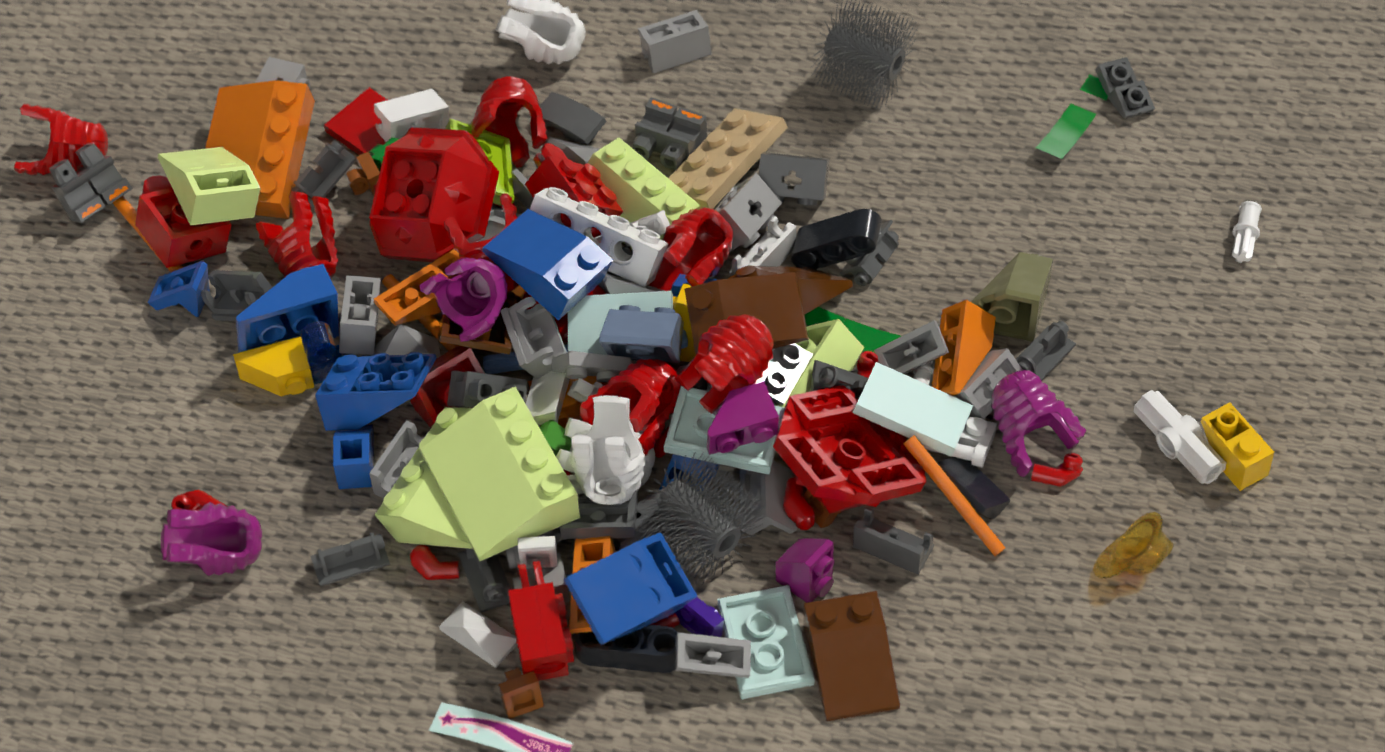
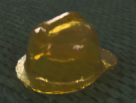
(1136, 550)

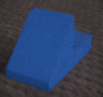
(181, 288)

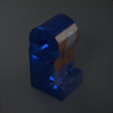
(319, 349)

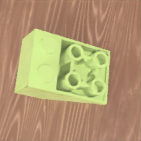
(211, 185)

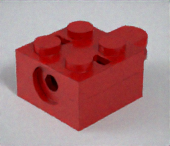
(578, 180)
(168, 230)
(538, 626)

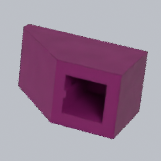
(743, 419)
(807, 568)

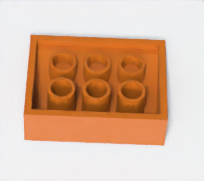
(268, 131)

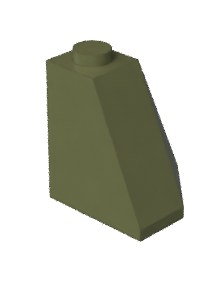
(1017, 295)

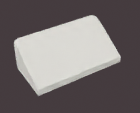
(547, 396)

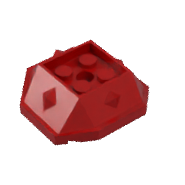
(422, 184)
(843, 455)

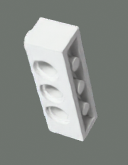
(646, 244)

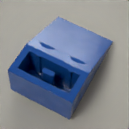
(369, 387)
(631, 588)

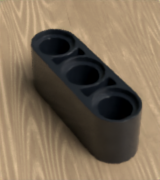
(836, 239)
(641, 657)

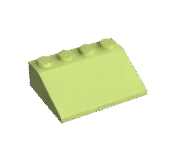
(500, 475)
(416, 506)

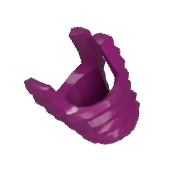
(471, 297)
(1026, 404)
(213, 537)

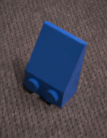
(549, 261)
(287, 308)

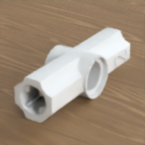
(1179, 437)

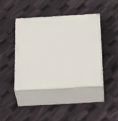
(536, 549)

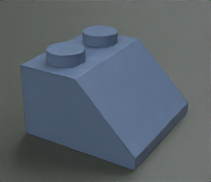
(643, 334)

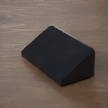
(975, 486)

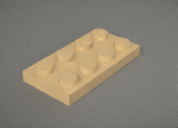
(727, 155)

